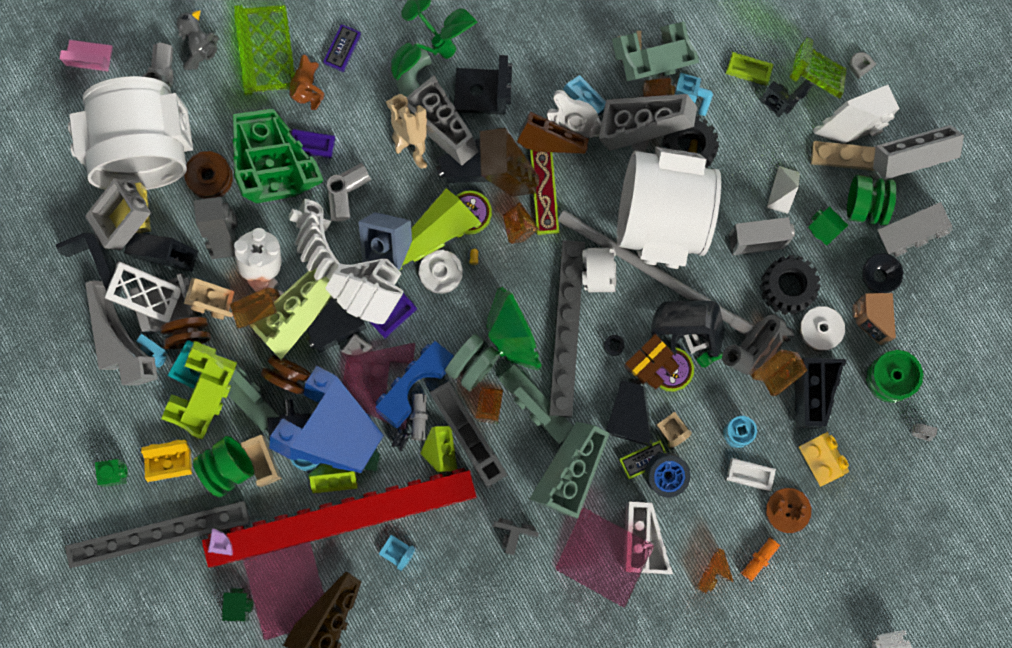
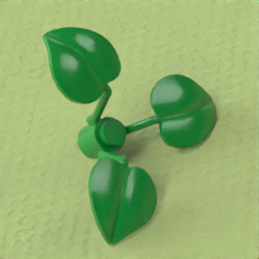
(454, 24)

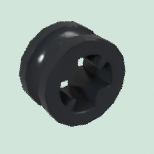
(620, 348)
(400, 440)

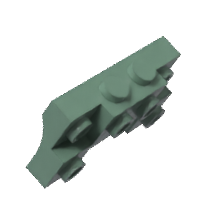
(664, 59)

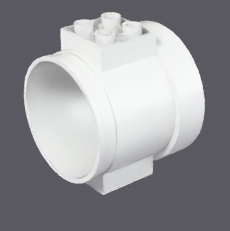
(131, 133)
(668, 206)

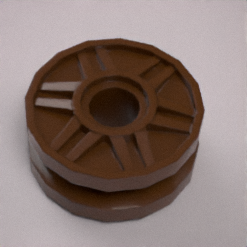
(201, 164)
(185, 330)
(286, 374)

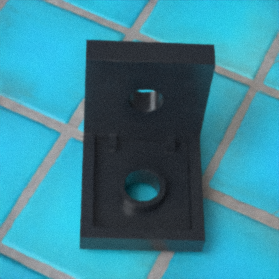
(495, 86)

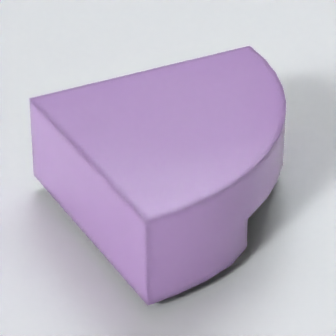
(220, 543)

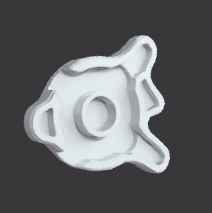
(575, 115)

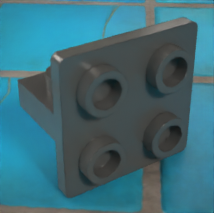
(510, 541)

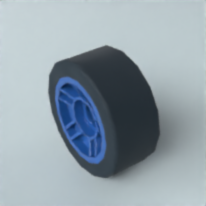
(667, 486)

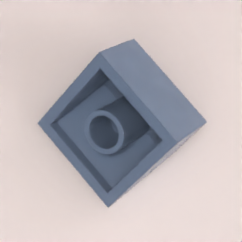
(385, 238)

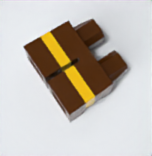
(650, 360)

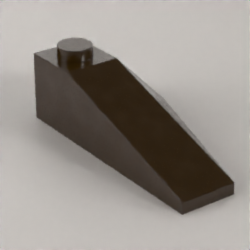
(326, 618)

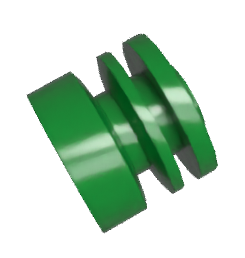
(876, 200)
(223, 466)

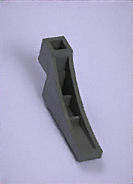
(468, 435)

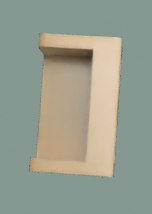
(262, 460)

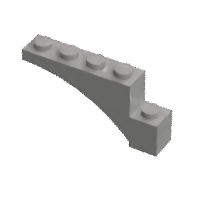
(113, 344)

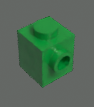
(827, 225)
(111, 472)

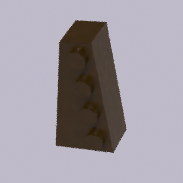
(506, 164)

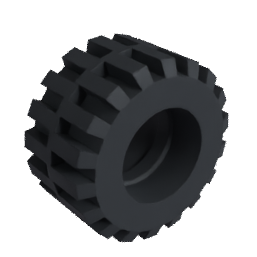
(699, 132)
(802, 272)

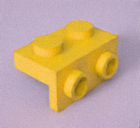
(824, 458)
(167, 460)

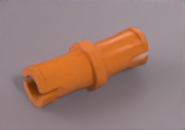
(760, 559)

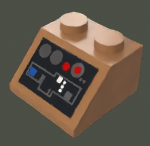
(876, 316)

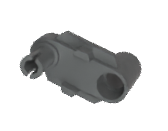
(758, 345)

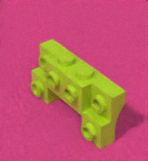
(212, 385)

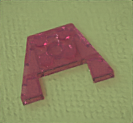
(368, 375)

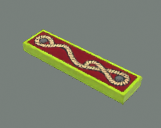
(545, 199)

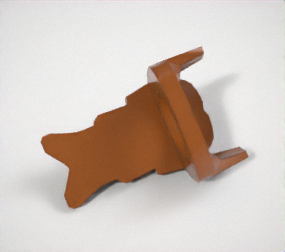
(301, 84)

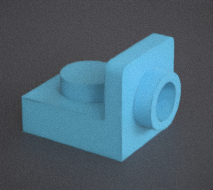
(150, 347)

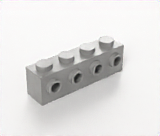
(918, 151)

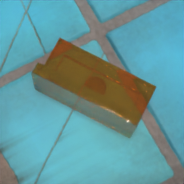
(254, 307)
(780, 371)

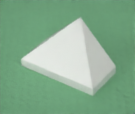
(783, 189)

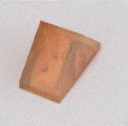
(519, 224)
(489, 405)

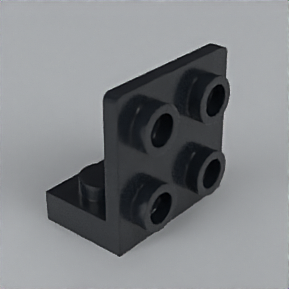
(780, 101)

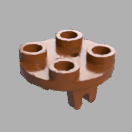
(778, 507)

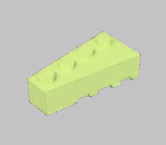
(294, 314)

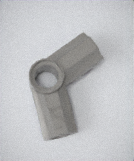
(161, 64)
(339, 199)

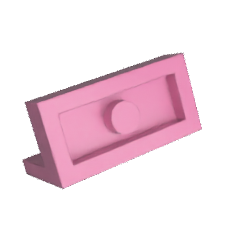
(87, 55)

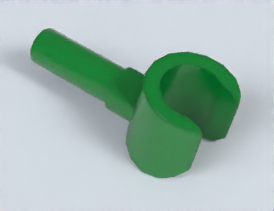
(705, 360)

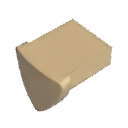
(673, 430)

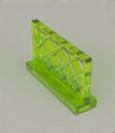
(245, 48)
(818, 69)

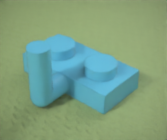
(691, 85)
(580, 90)

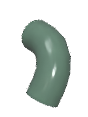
(408, 81)

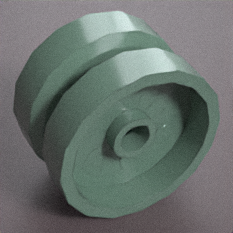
(470, 360)

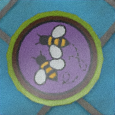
(479, 206)
(681, 376)

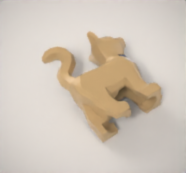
(408, 127)

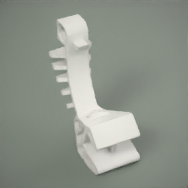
(360, 288)

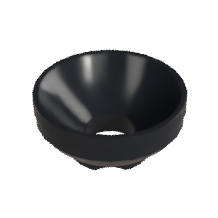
(890, 266)

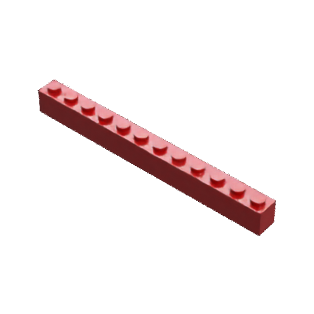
(345, 517)

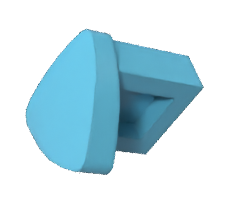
(397, 552)

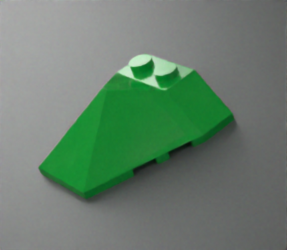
(269, 159)
(511, 332)

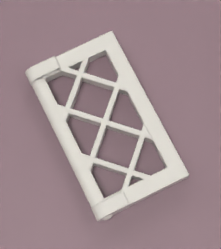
(128, 302)

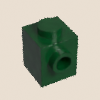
(237, 605)

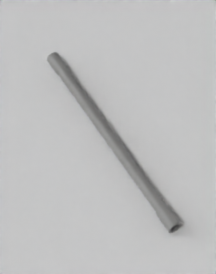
(577, 225)

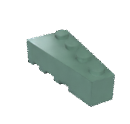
(572, 470)

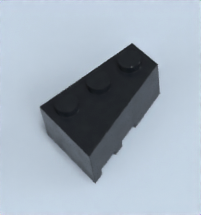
(816, 391)

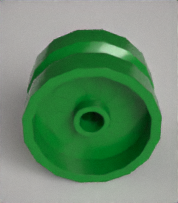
(907, 372)

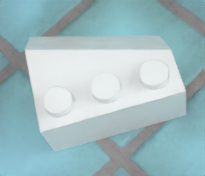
(860, 117)

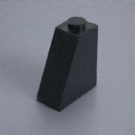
(455, 173)
(161, 251)
(333, 326)
(631, 414)

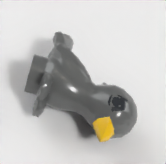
(200, 44)

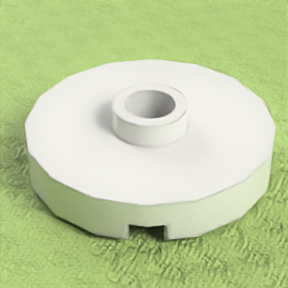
(811, 331)

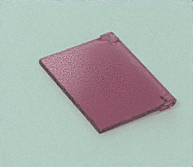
(604, 557)
(283, 587)

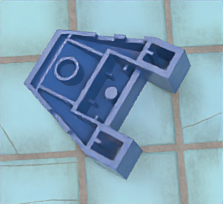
(336, 432)

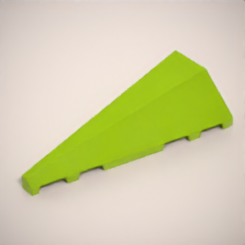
(439, 224)

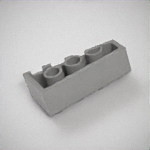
(443, 121)

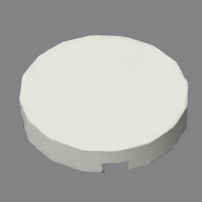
(440, 271)

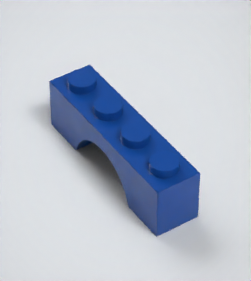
(395, 405)

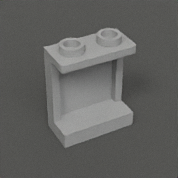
(181, 310)

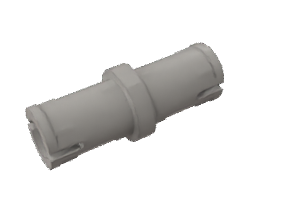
(418, 417)

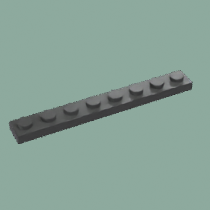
(567, 329)
(157, 534)

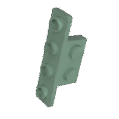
(249, 399)
(531, 399)

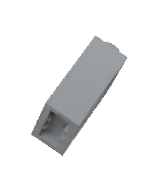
(99, 214)
(761, 236)

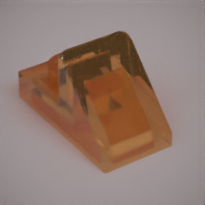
(717, 566)

